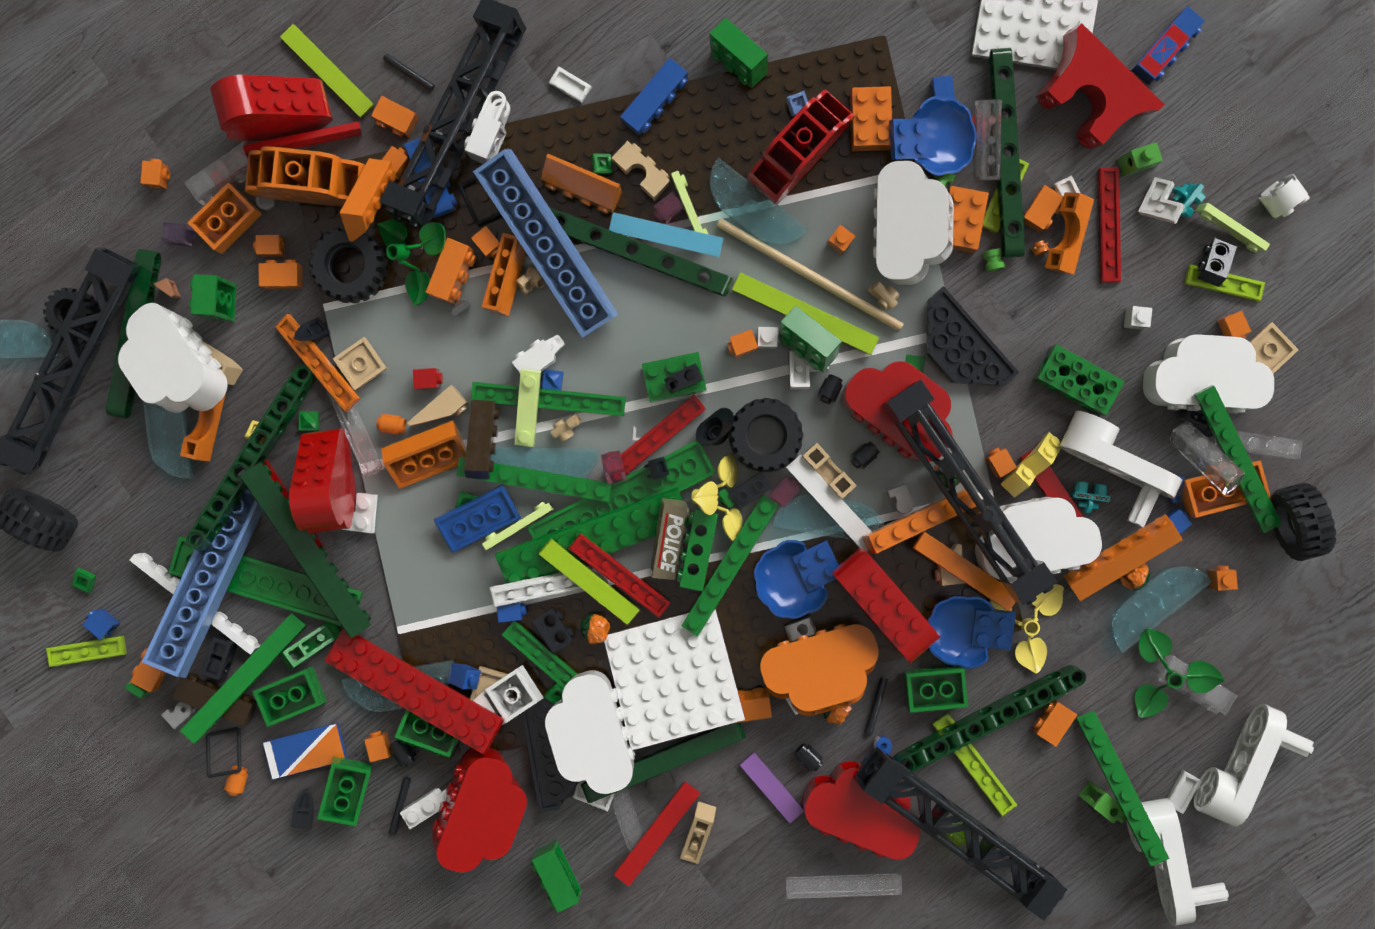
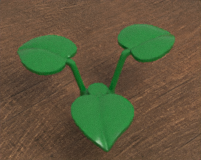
(433, 239)
(1201, 677)

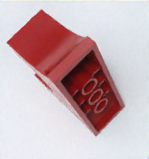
(1105, 80)

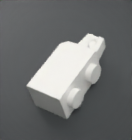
(540, 355)
(423, 807)

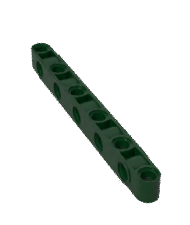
(1009, 205)
(645, 255)
(231, 487)
(991, 717)

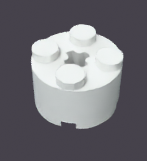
(1284, 196)

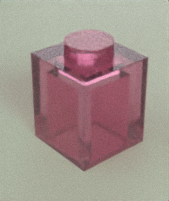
(668, 208)
(613, 467)
(785, 491)

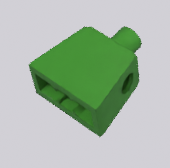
(1142, 159)
(1102, 803)

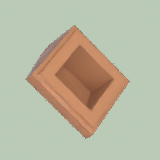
(169, 287)

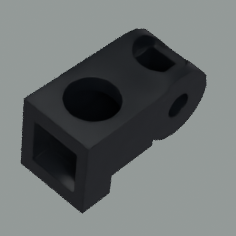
(684, 378)

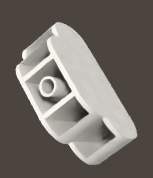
(912, 223)
(1205, 361)
(170, 362)
(1049, 533)
(590, 735)

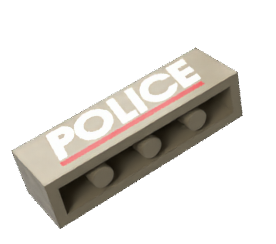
(668, 539)

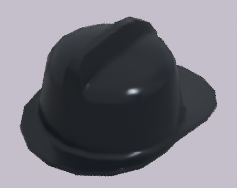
(1197, 419)
(715, 428)

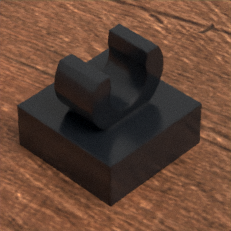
(657, 467)

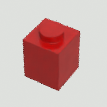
(427, 378)

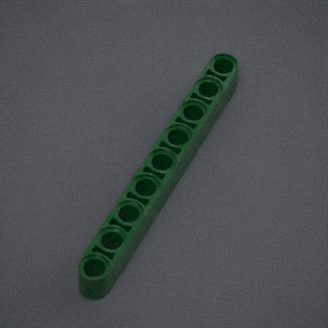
(142, 292)
(676, 756)

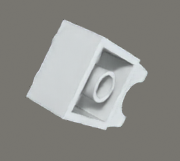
(488, 129)
(500, 699)

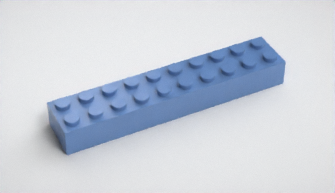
(545, 242)
(201, 592)

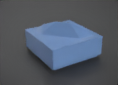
(796, 102)

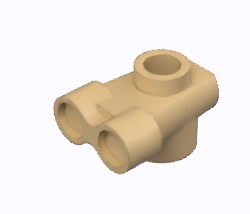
(530, 280)
(886, 297)
(563, 429)

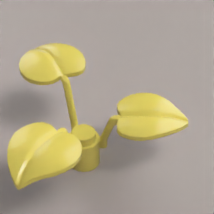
(707, 497)
(1034, 651)

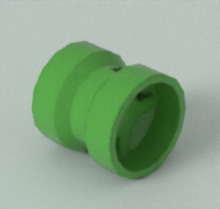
(993, 260)

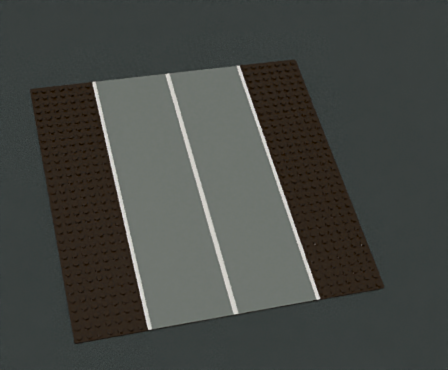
(444, 596)

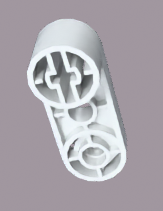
(1093, 441)
(1233, 792)
(1173, 875)

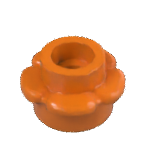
(1040, 248)

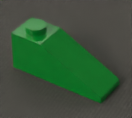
(310, 645)

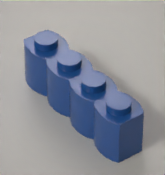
(447, 200)

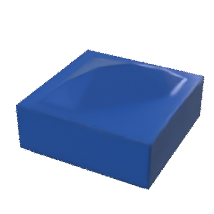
(552, 380)

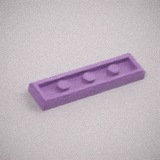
(771, 787)

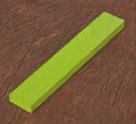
(327, 71)
(589, 581)
(980, 772)

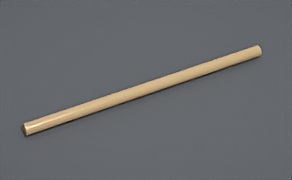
(809, 274)

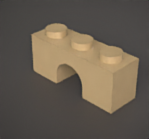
(629, 158)
(828, 470)

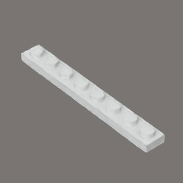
(219, 621)

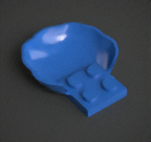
(937, 136)
(794, 578)
(969, 630)

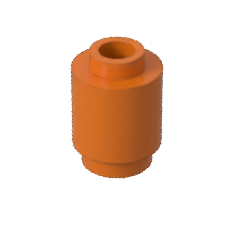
(391, 424)
(236, 782)

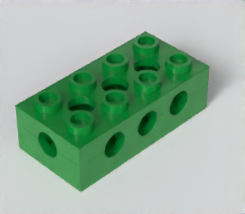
(1089, 374)
(697, 579)

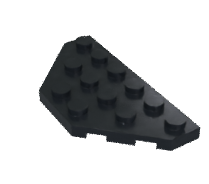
(961, 346)
(549, 784)

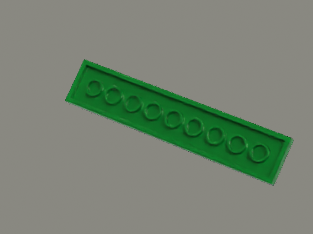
(685, 469)
(608, 531)
(268, 584)

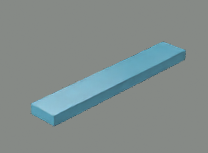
(666, 234)

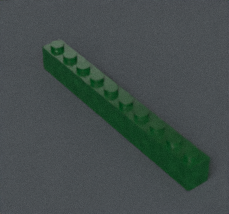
(305, 550)

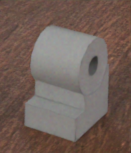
(902, 497)
(800, 628)
(179, 715)

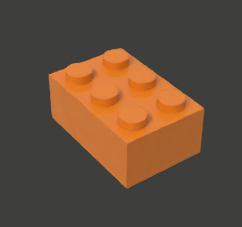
(871, 122)
(968, 217)
(224, 218)
(451, 272)

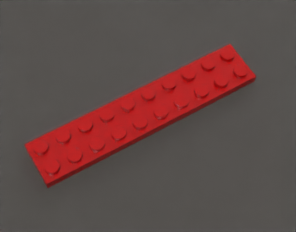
(415, 691)

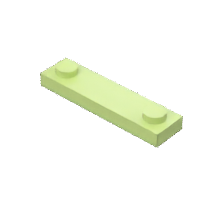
(680, 183)
(1253, 242)
(527, 407)
(493, 539)

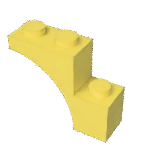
(1032, 465)

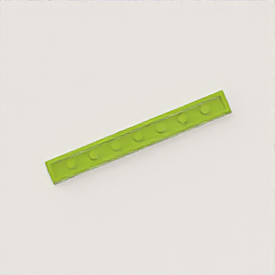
(785, 303)

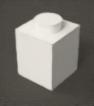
(1138, 317)
(767, 337)

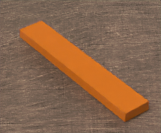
(318, 364)
(964, 570)

